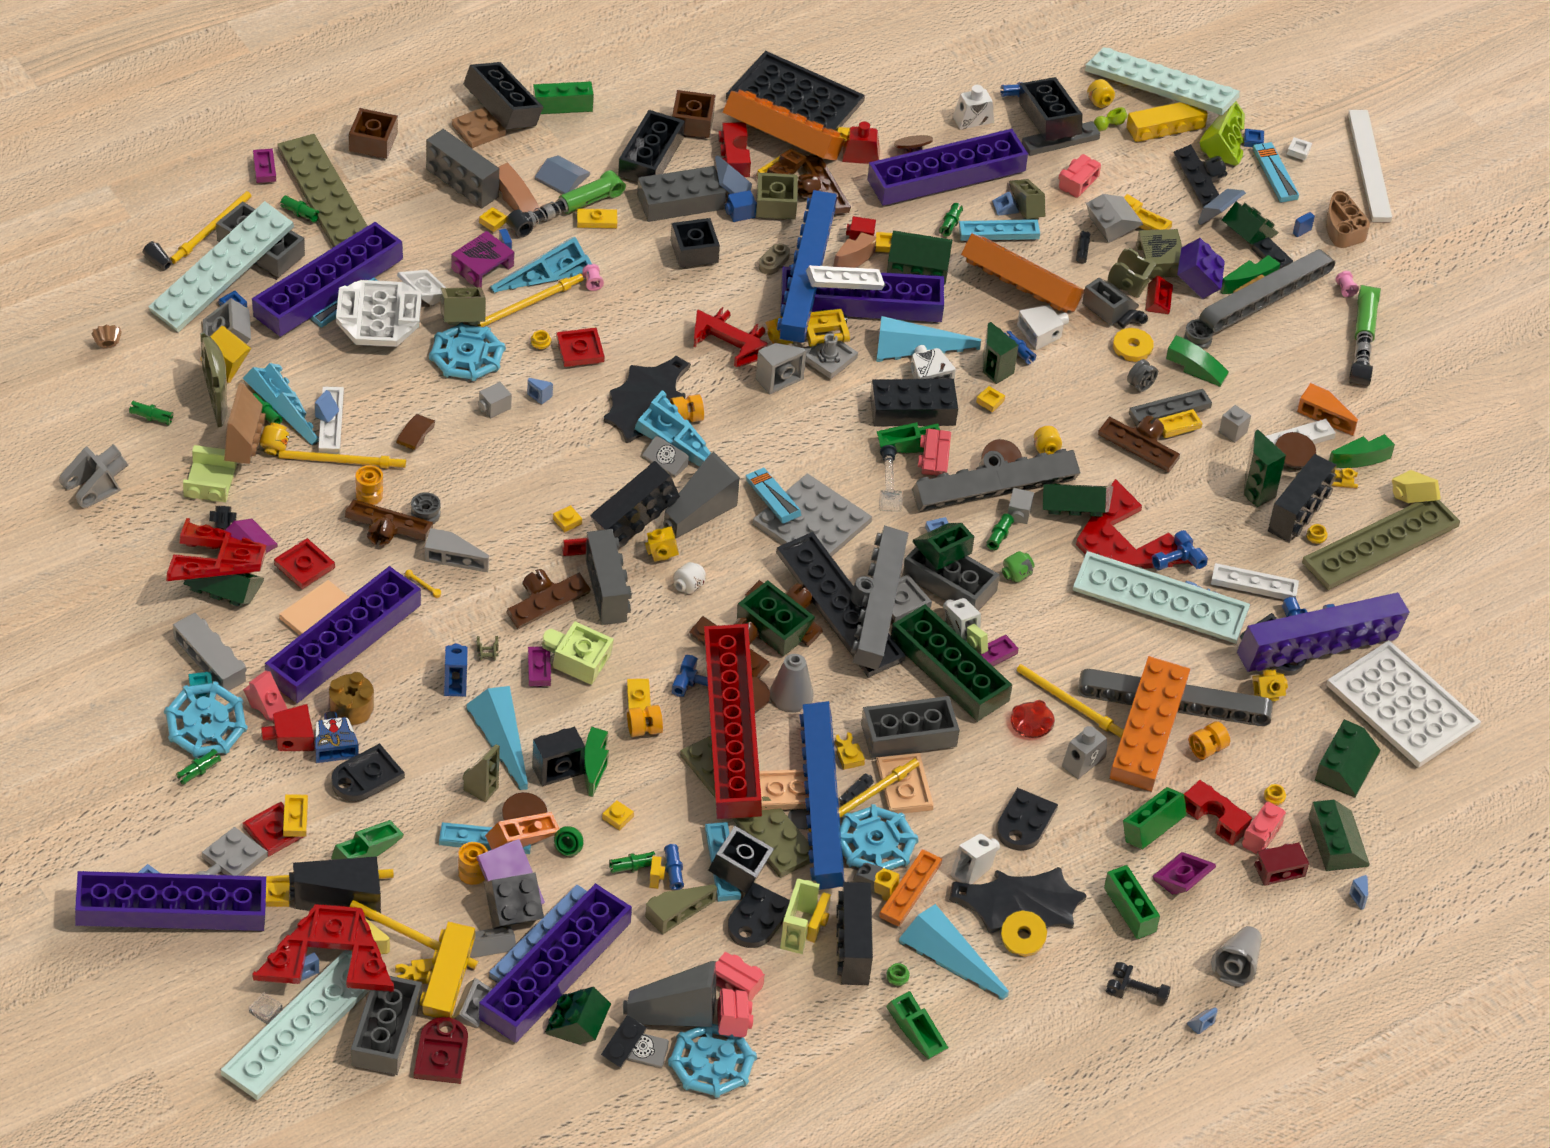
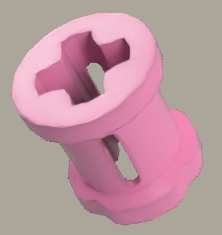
(592, 277)
(1347, 285)

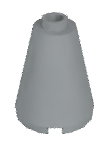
(792, 685)
(1238, 957)

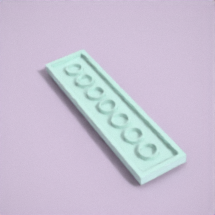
(1162, 80)
(221, 266)
(1161, 597)
(294, 1030)

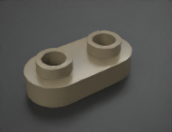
(774, 258)

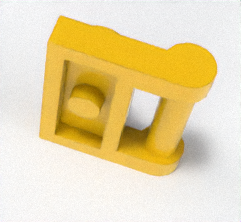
(824, 322)

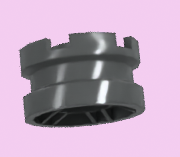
(1198, 334)
(1142, 375)
(426, 507)

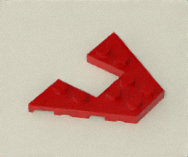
(1105, 540)
(234, 556)
(332, 929)

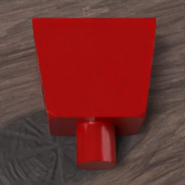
(861, 144)
(291, 730)

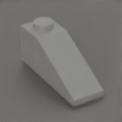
(451, 550)

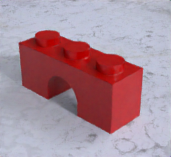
(734, 147)
(1204, 800)

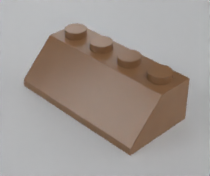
(244, 427)

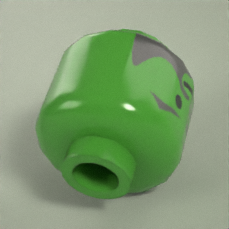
(1018, 566)

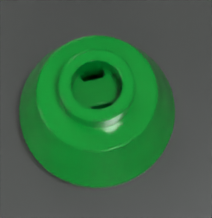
(568, 841)

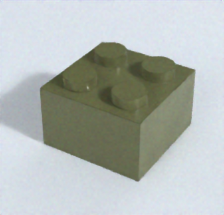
(776, 196)
(463, 305)

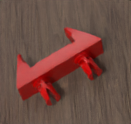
(748, 342)

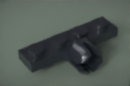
(1201, 173)

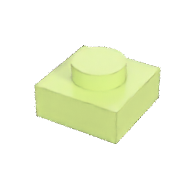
(977, 638)

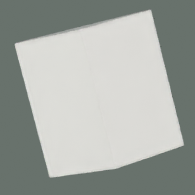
(424, 282)

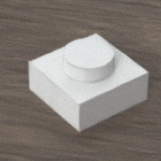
(1299, 148)

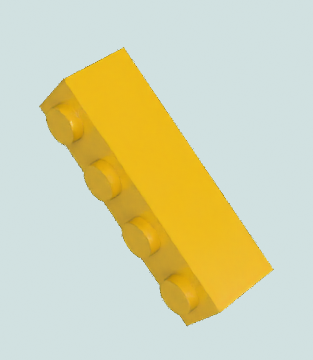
(1165, 121)
(448, 971)

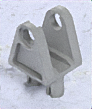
(96, 472)

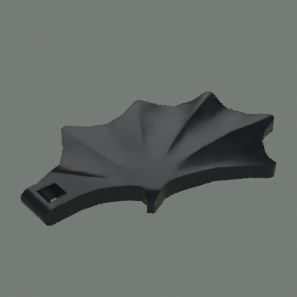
(640, 390)
(1042, 894)

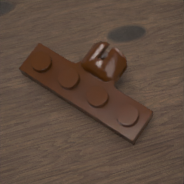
(821, 179)
(1141, 441)
(387, 523)
(546, 596)
(803, 598)
(758, 663)

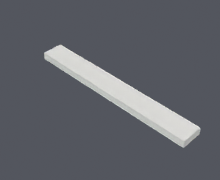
(1370, 166)

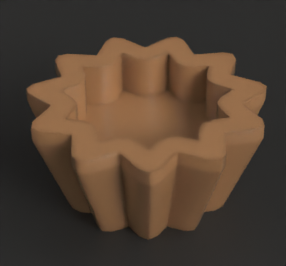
(106, 335)

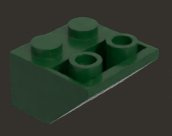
(1249, 223)
(998, 354)
(945, 544)
(578, 1016)

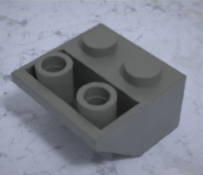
(1107, 300)

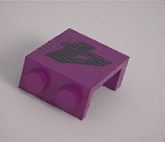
(480, 257)

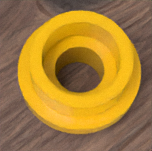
(540, 339)
(1317, 534)
(1275, 794)

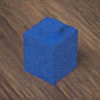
(741, 206)

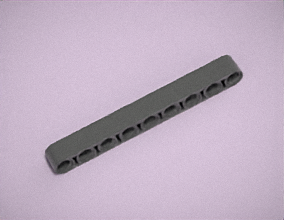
(1267, 290)
(1195, 700)

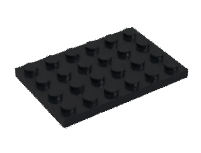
(800, 91)

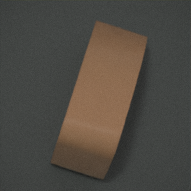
(1346, 221)

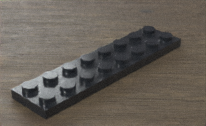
(831, 593)

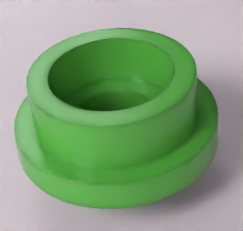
(898, 969)

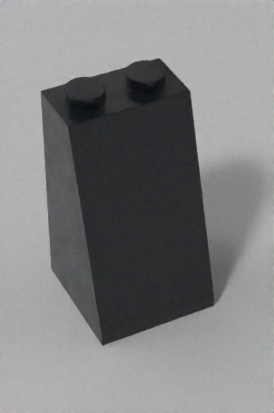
(336, 883)

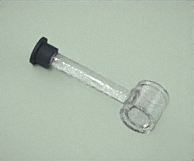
(889, 499)

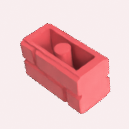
(1079, 175)
(936, 452)
(1263, 827)
(737, 975)
(734, 1013)

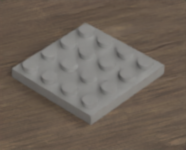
(822, 511)

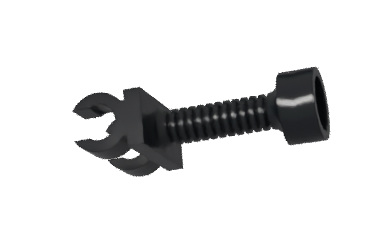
(1124, 971)

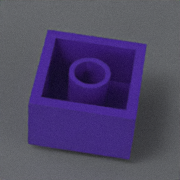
(1201, 268)

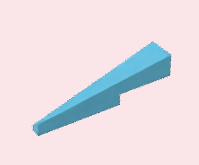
(558, 263)
(901, 338)
(275, 390)
(665, 422)
(496, 717)
(939, 939)

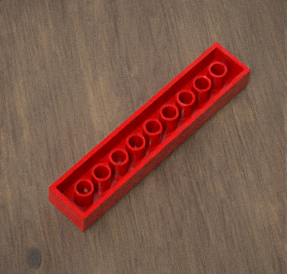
(732, 722)

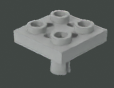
(828, 353)

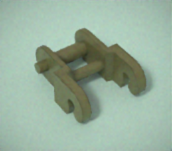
(480, 649)

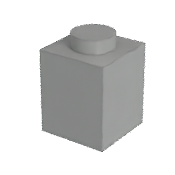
(494, 400)
(1234, 423)
(1020, 505)

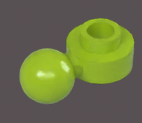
(1116, 116)

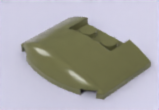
(215, 377)

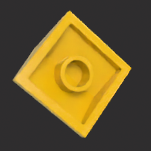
(233, 350)

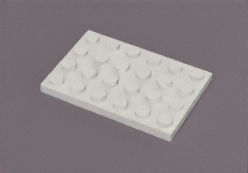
(1403, 703)

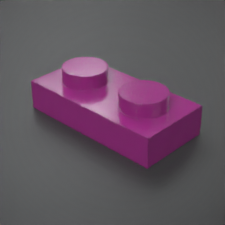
(264, 165)
(1000, 650)
(539, 666)

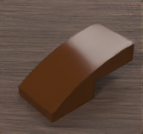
(788, 163)
(415, 431)

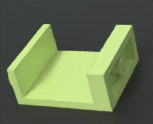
(209, 475)
(794, 929)

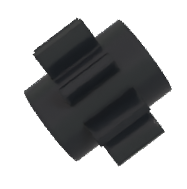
(222, 516)

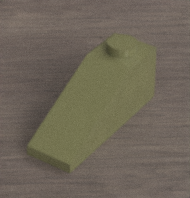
(1028, 198)
(483, 777)
(678, 905)

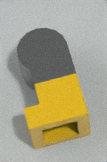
(881, 879)

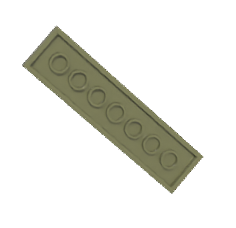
(322, 187)
(1380, 542)
(774, 826)

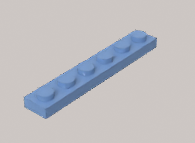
(535, 934)

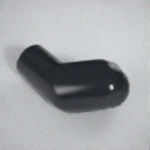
(1134, 316)

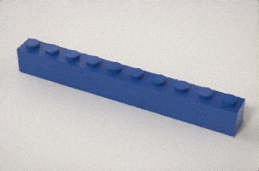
(811, 252)
(823, 795)

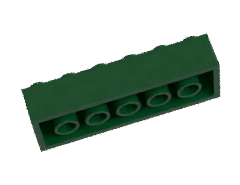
(951, 662)

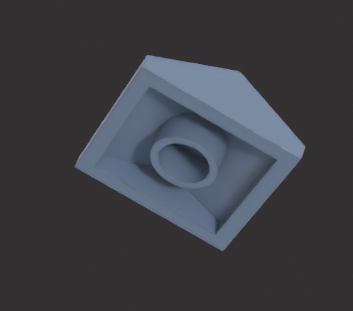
(561, 174)
(730, 178)
(1220, 204)

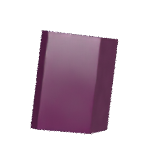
(250, 529)
(1183, 873)

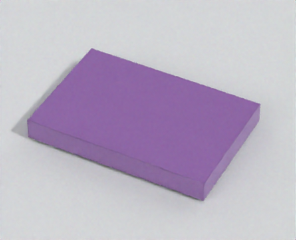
(505, 862)

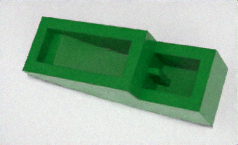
(1248, 272)
(1196, 361)
(904, 438)
(1363, 452)
(595, 758)
(369, 841)
(917, 1025)

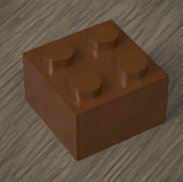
(696, 111)
(373, 133)

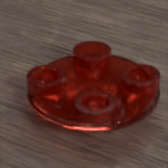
(1032, 719)

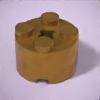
(352, 697)

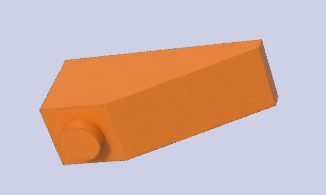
(1322, 404)
(527, 829)

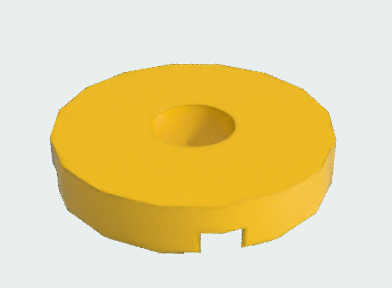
(1135, 336)
(1028, 921)

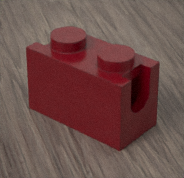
(1281, 863)

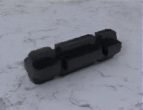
(1083, 246)
(856, 789)

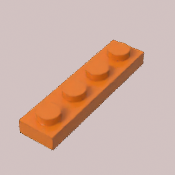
(910, 888)

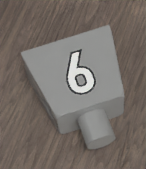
(1089, 747)

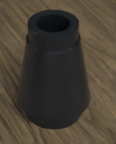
(156, 254)

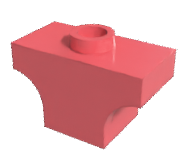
(265, 695)

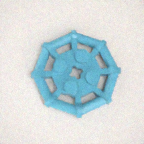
(468, 338)
(201, 708)
(881, 849)
(705, 1071)

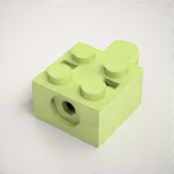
(579, 652)

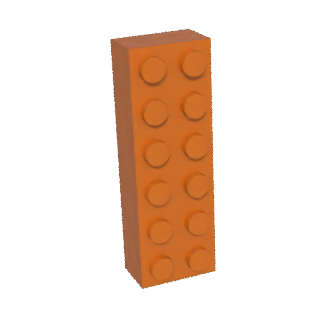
(784, 124)
(1023, 273)
(1149, 723)

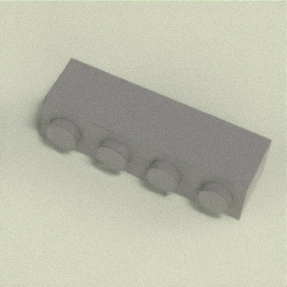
(209, 652)

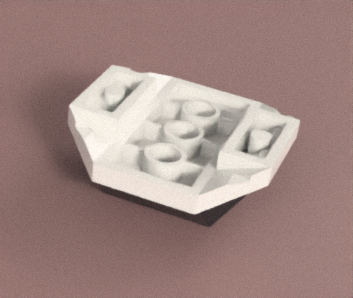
(378, 312)

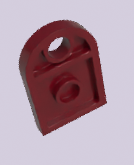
(442, 1054)

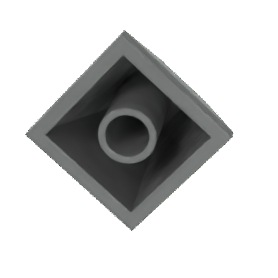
(704, 497)
(677, 999)

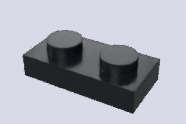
(1268, 247)
(624, 1041)

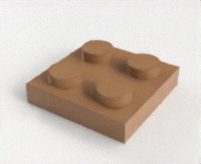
(478, 127)

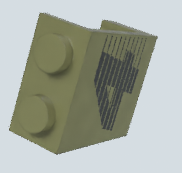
(1162, 248)

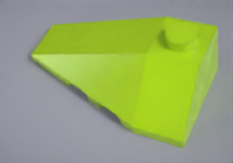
(1224, 136)

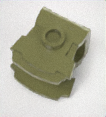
(1131, 272)

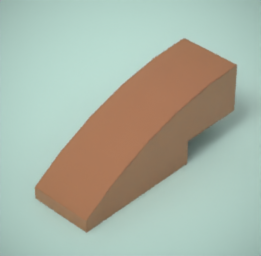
(515, 191)
(856, 252)

